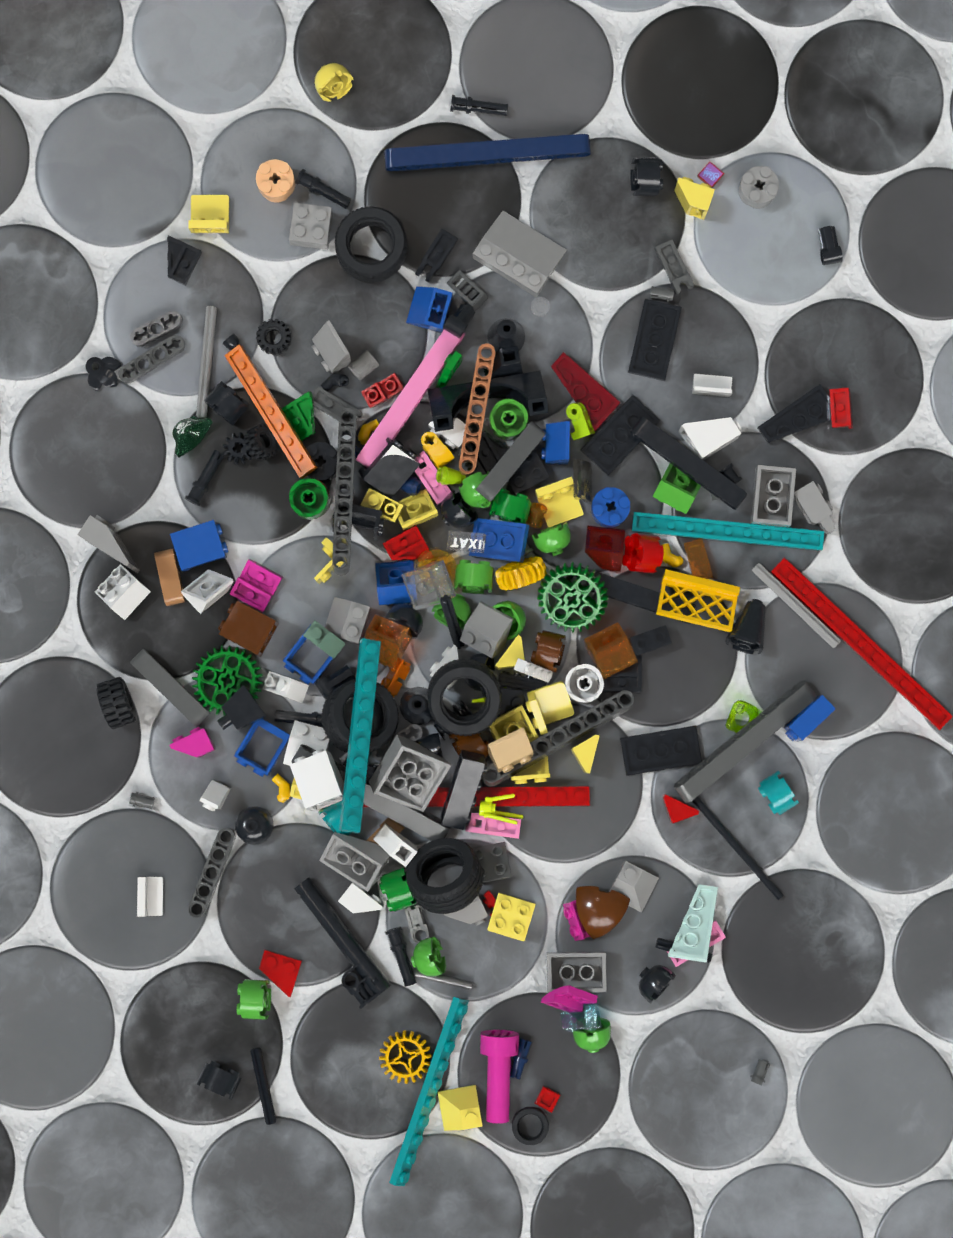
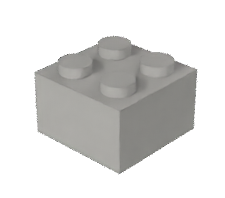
(311, 226)

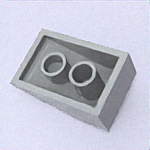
(331, 348)
(355, 859)

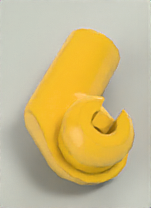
(284, 788)

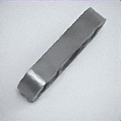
(166, 317)
(407, 731)

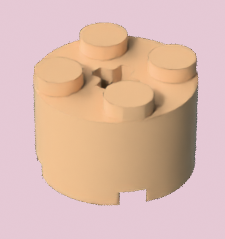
(285, 184)

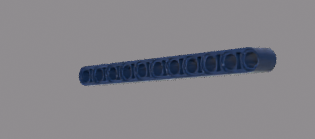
(487, 152)

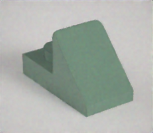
(324, 639)

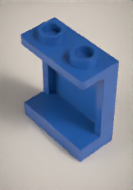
(199, 545)

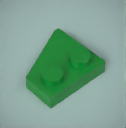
(451, 365)
(301, 415)

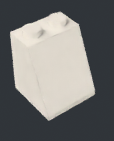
(709, 436)
(318, 780)

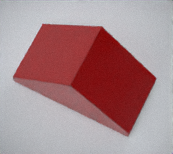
(677, 810)

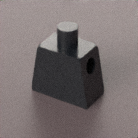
(241, 710)

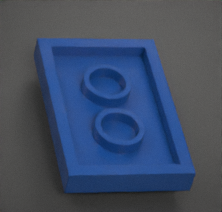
(503, 540)

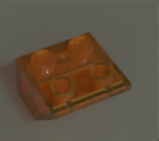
(393, 640)
(610, 650)

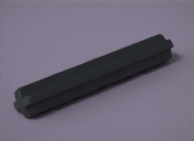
(452, 621)
(263, 1086)

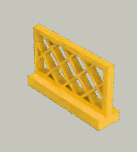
(698, 586)

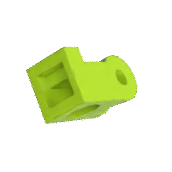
(580, 419)

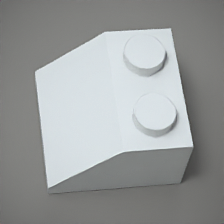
(308, 735)

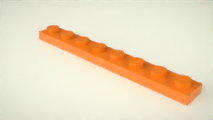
(271, 411)

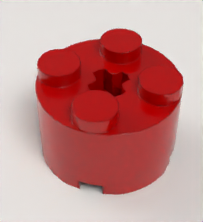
(643, 553)

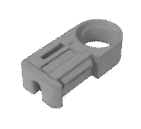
(415, 921)

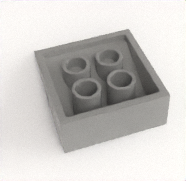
(409, 774)

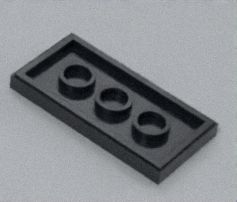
(654, 339)
(614, 439)
(661, 750)

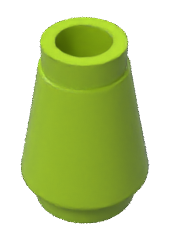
(449, 476)

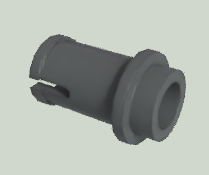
(662, 293)
(141, 800)
(760, 1072)

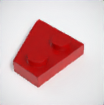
(406, 545)

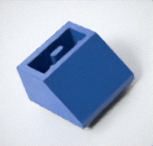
(430, 308)

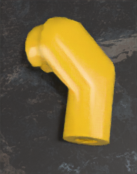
(366, 430)
(671, 559)

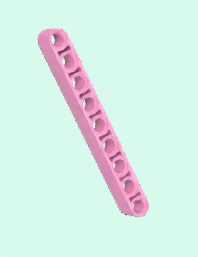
(409, 397)

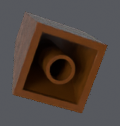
(248, 628)

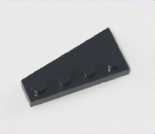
(800, 415)

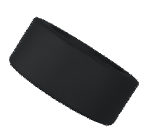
(530, 1140)

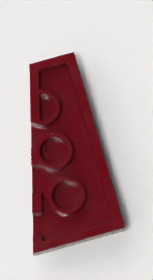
(585, 390)

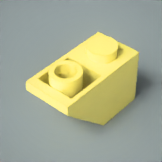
(389, 507)

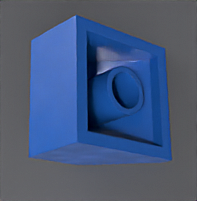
(556, 443)
(390, 583)

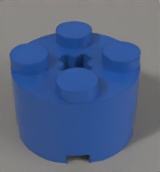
(606, 497)

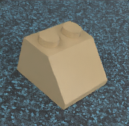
(510, 750)

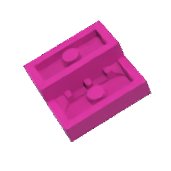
(256, 585)
(569, 999)

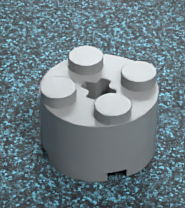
(763, 177)

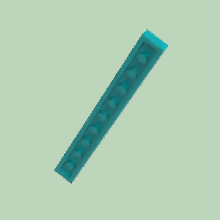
(728, 531)
(360, 736)
(429, 1091)

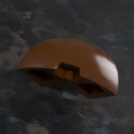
(599, 909)

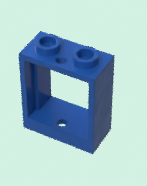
(292, 667)
(809, 719)
(258, 769)

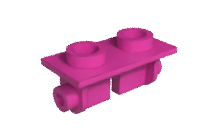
(576, 928)

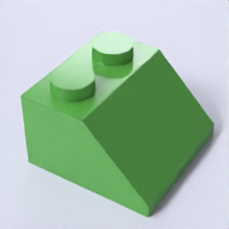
(676, 489)

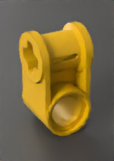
(438, 452)

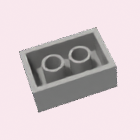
(773, 496)
(578, 970)

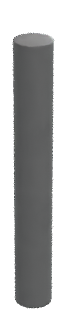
(446, 980)

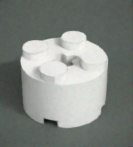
(593, 678)

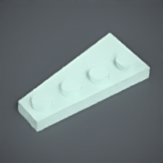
(695, 932)

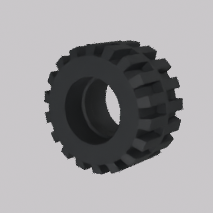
(116, 703)

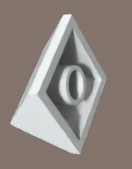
(207, 589)

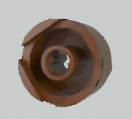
(549, 650)
(470, 743)

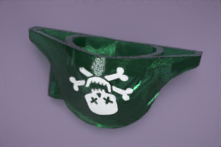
(189, 433)

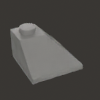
(634, 884)
(473, 913)

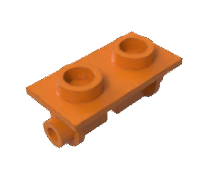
(390, 681)

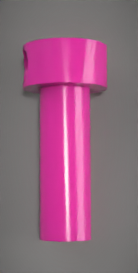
(499, 1047)

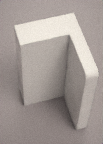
(712, 385)
(150, 896)

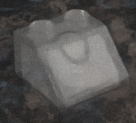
(428, 584)

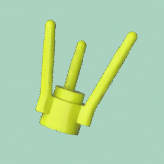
(488, 809)

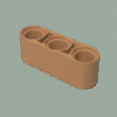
(169, 577)

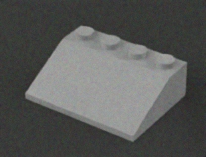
(519, 253)
(102, 536)

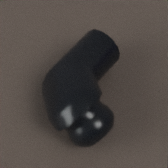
(335, 380)

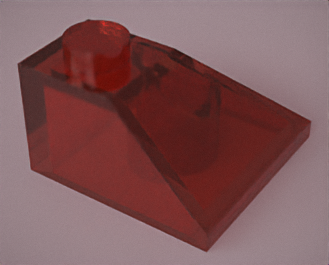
(605, 547)

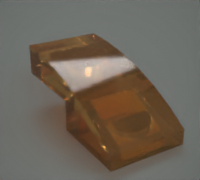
(698, 559)

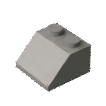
(347, 620)
(487, 630)

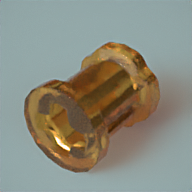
(536, 515)

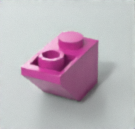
(196, 744)

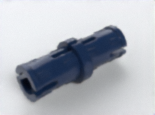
(520, 1059)

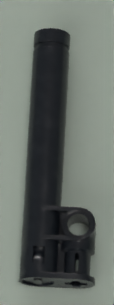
(368, 976)

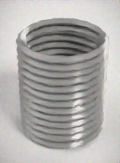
(363, 365)

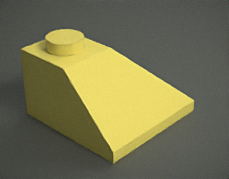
(460, 1108)

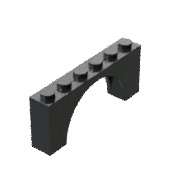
(523, 387)

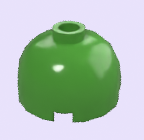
(469, 492)
(553, 539)
(461, 608)
(517, 613)
(428, 957)
(595, 1039)

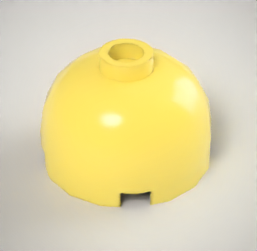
(333, 81)

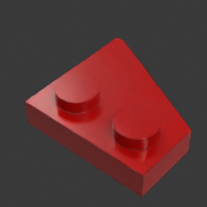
(280, 970)

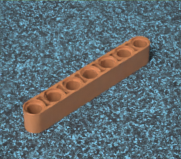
(477, 419)

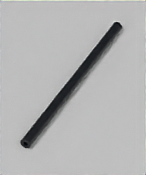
(737, 847)

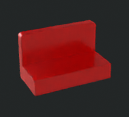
(841, 408)

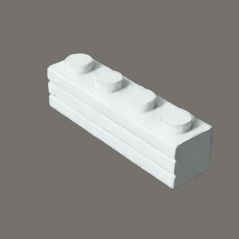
(533, 670)

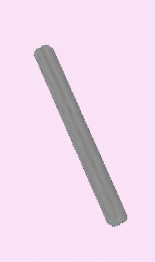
(206, 361)
(797, 606)

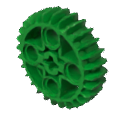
(572, 589)
(229, 671)

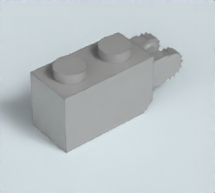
(815, 507)

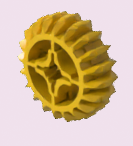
(517, 575)
(414, 1053)

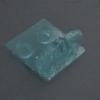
(586, 1020)

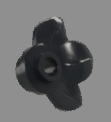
(105, 373)

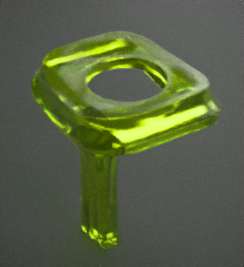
(738, 708)

